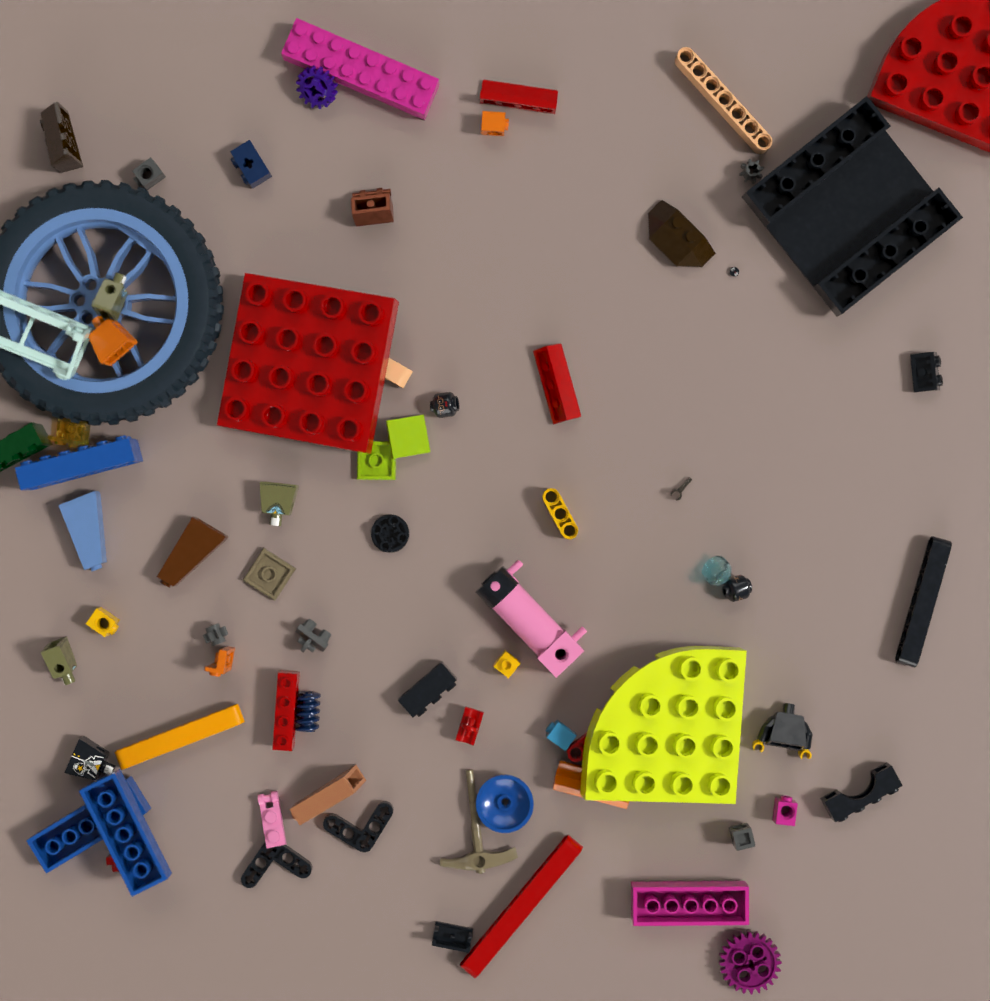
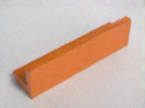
(568, 780)

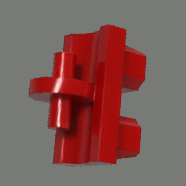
(469, 725)

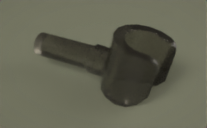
(681, 488)

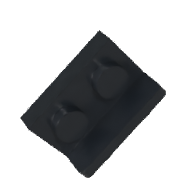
(926, 372)

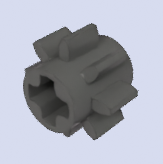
(756, 173)
(215, 634)

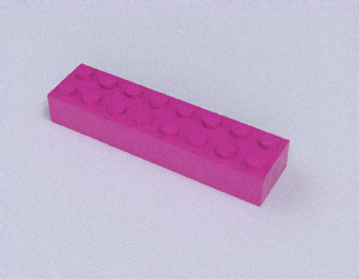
(361, 68)

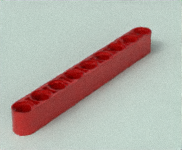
(521, 906)

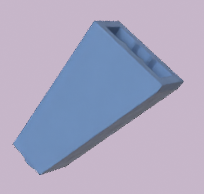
(86, 528)

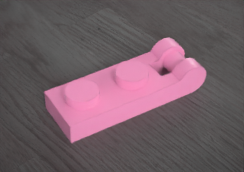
(272, 820)

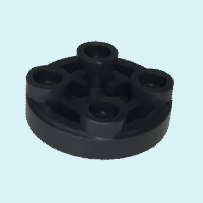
(390, 533)

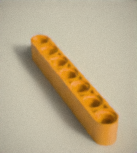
(179, 736)

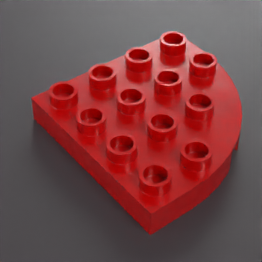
(941, 71)

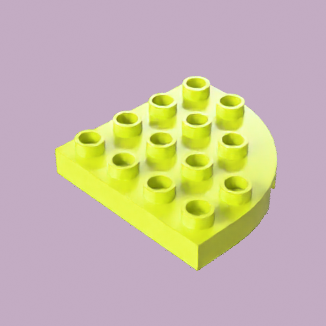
(669, 730)

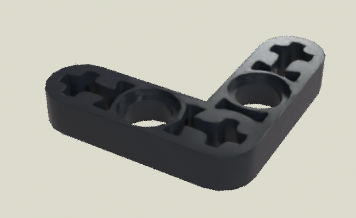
(359, 834)
(276, 856)

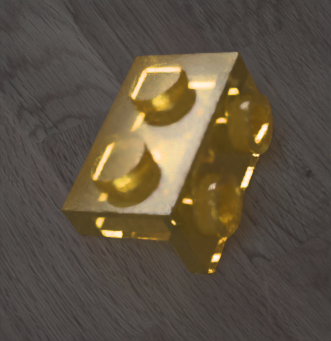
(71, 433)

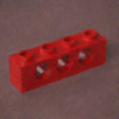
(285, 710)

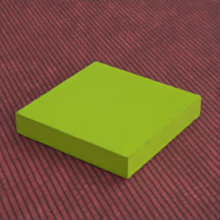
(408, 436)
(378, 464)

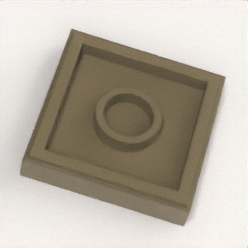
(269, 574)

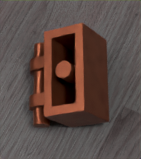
(372, 207)

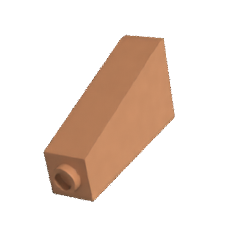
(328, 795)

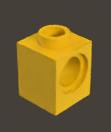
(95, 622)
(506, 663)

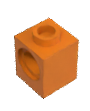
(494, 123)

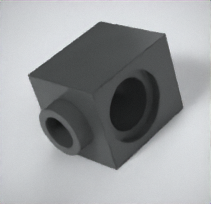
(148, 165)
(742, 836)

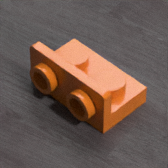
(222, 662)

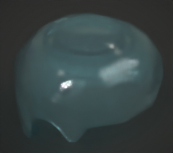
(717, 571)

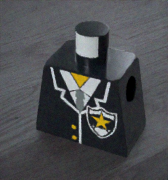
(89, 760)

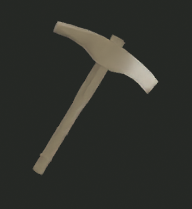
(479, 858)

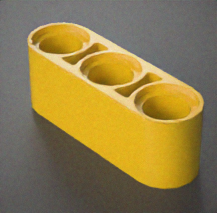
(560, 523)

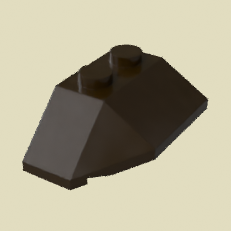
(678, 237)

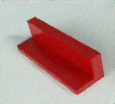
(518, 96)
(557, 383)

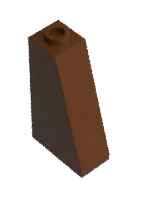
(192, 548)

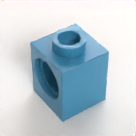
(560, 734)

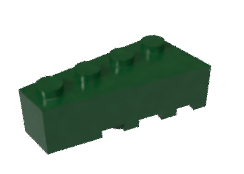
(22, 444)

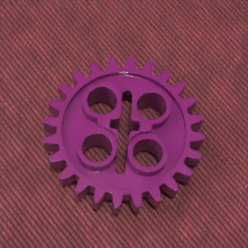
(745, 945)

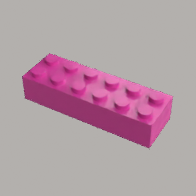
(689, 903)

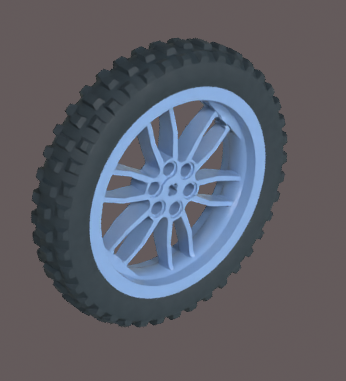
(158, 231)

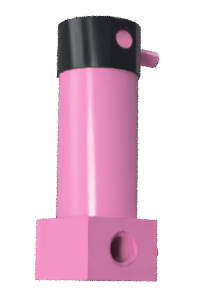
(529, 620)

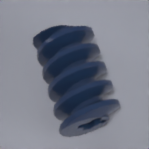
(308, 711)

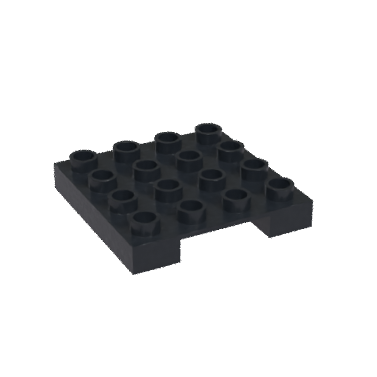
(850, 207)

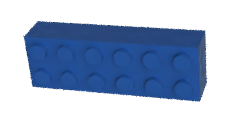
(78, 464)
(125, 832)
(73, 833)

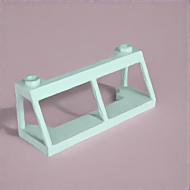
(73, 328)

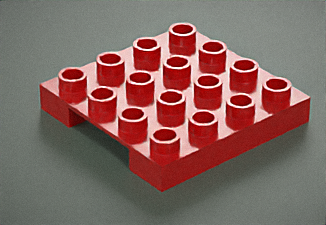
(308, 362)

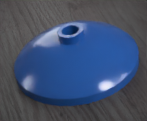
(503, 817)

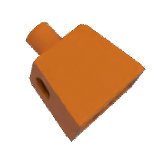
(110, 340)

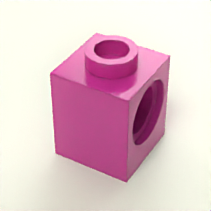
(785, 819)

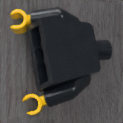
(786, 731)

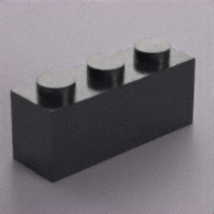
(428, 690)

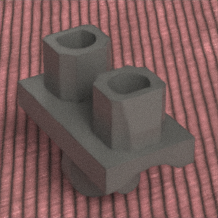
(319, 641)

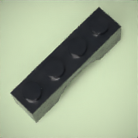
(882, 782)

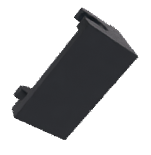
(452, 936)

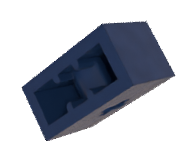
(247, 153)

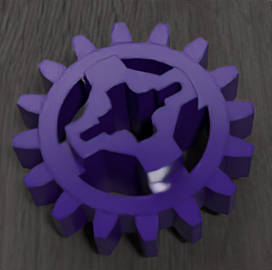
(316, 87)

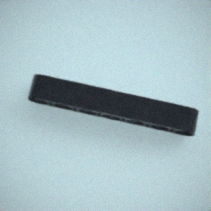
(923, 601)

